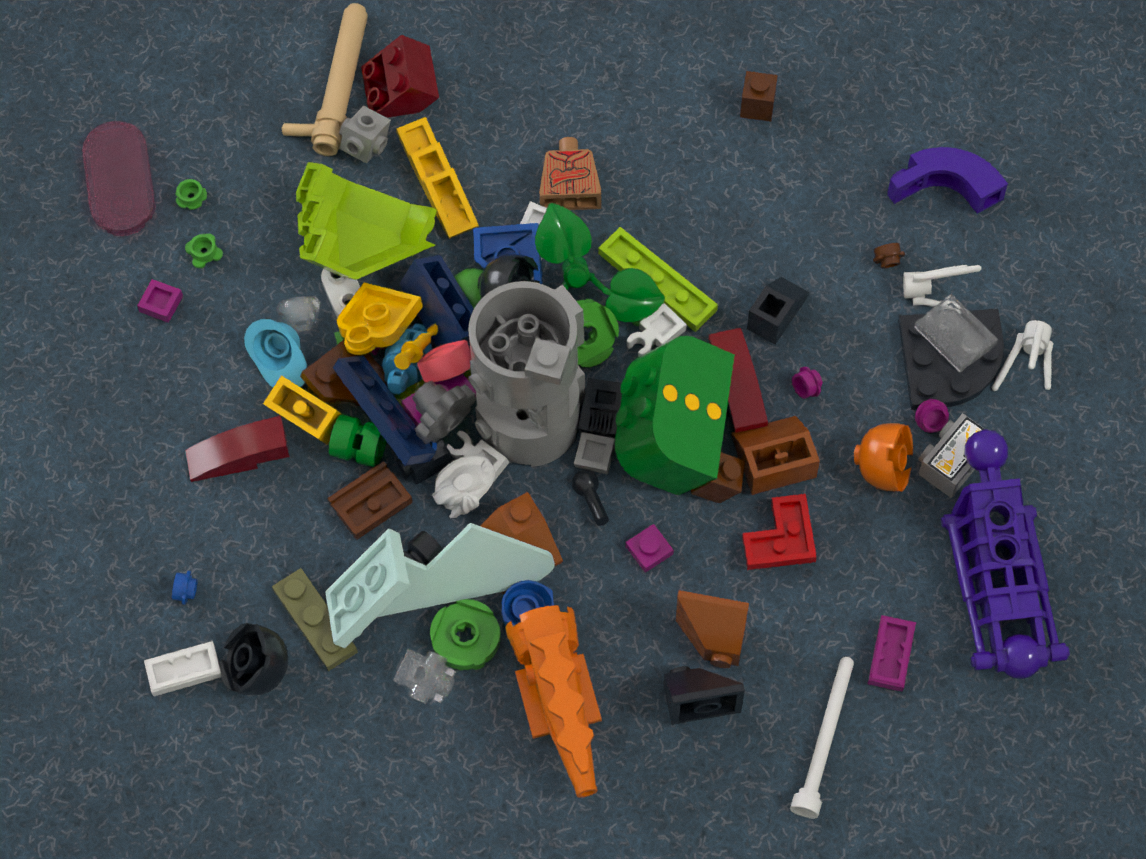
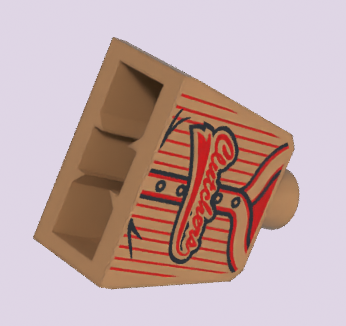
(570, 177)

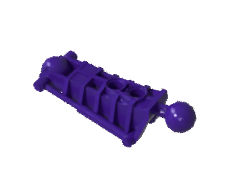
(1017, 654)

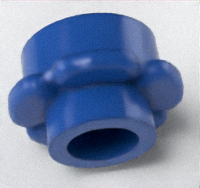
(184, 587)

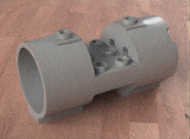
(515, 413)

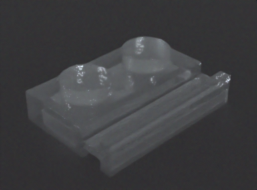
(956, 333)

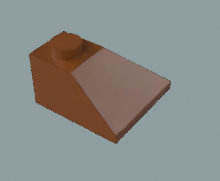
(525, 523)
(713, 626)

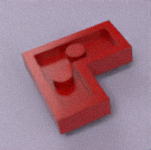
(789, 541)

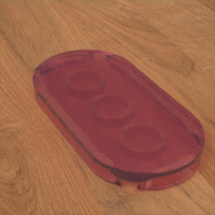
(118, 178)

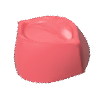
(445, 361)

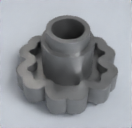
(441, 409)

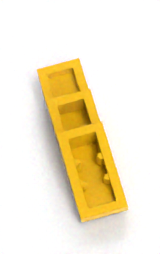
(437, 178)

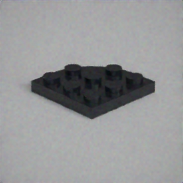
(934, 377)

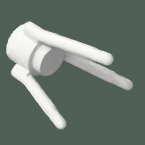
(918, 284)
(1035, 342)

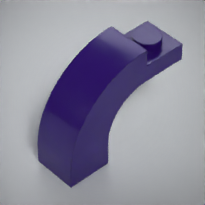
(950, 168)

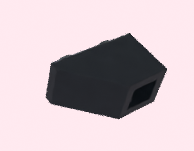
(775, 309)

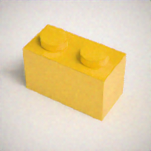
(302, 409)

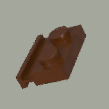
(370, 500)

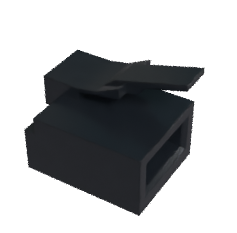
(600, 407)

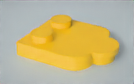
(376, 318)

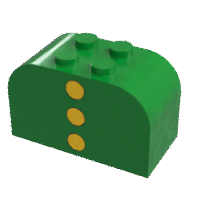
(674, 414)

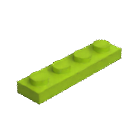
(680, 295)

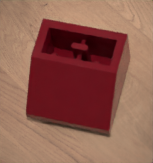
(400, 78)

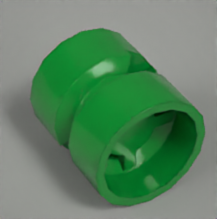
(347, 437)

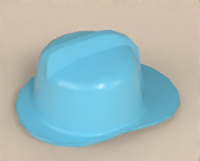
(275, 351)

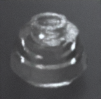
(299, 312)

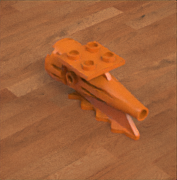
(557, 689)

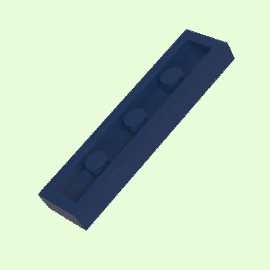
(383, 409)

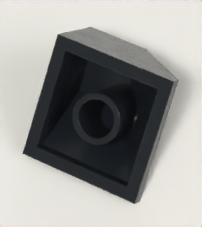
(701, 695)

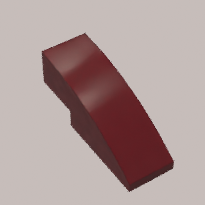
(745, 398)
(238, 449)

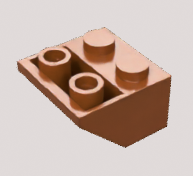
(777, 454)

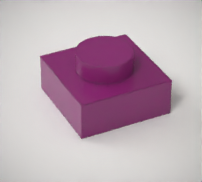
(160, 300)
(649, 548)

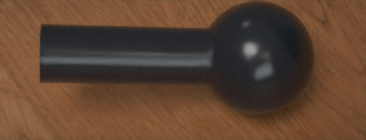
(586, 484)

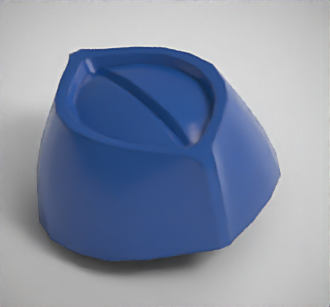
(522, 598)

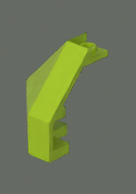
(355, 227)

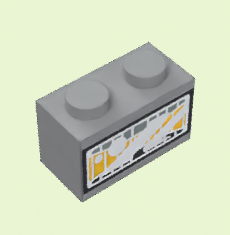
(946, 463)

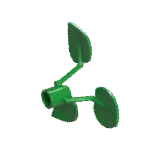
(566, 238)

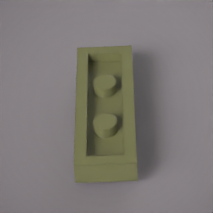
(311, 617)

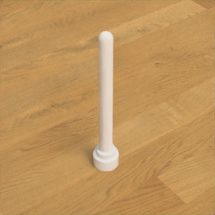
(807, 800)

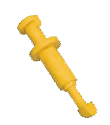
(413, 350)

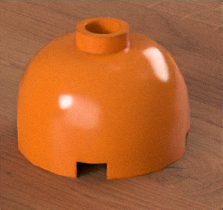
(884, 456)

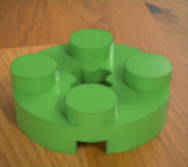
(601, 337)
(457, 617)

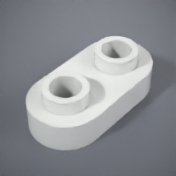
(338, 290)

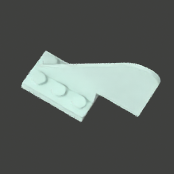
(389, 583)

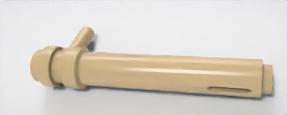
(330, 118)

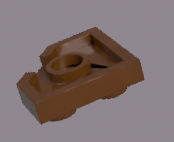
(326, 382)

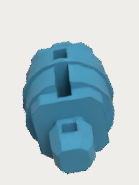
(399, 379)

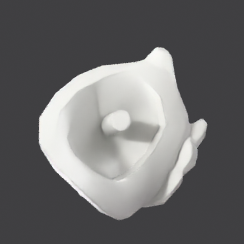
(463, 484)

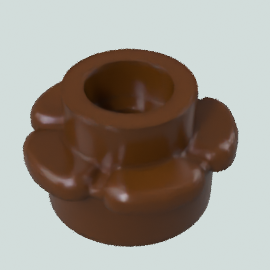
(888, 255)

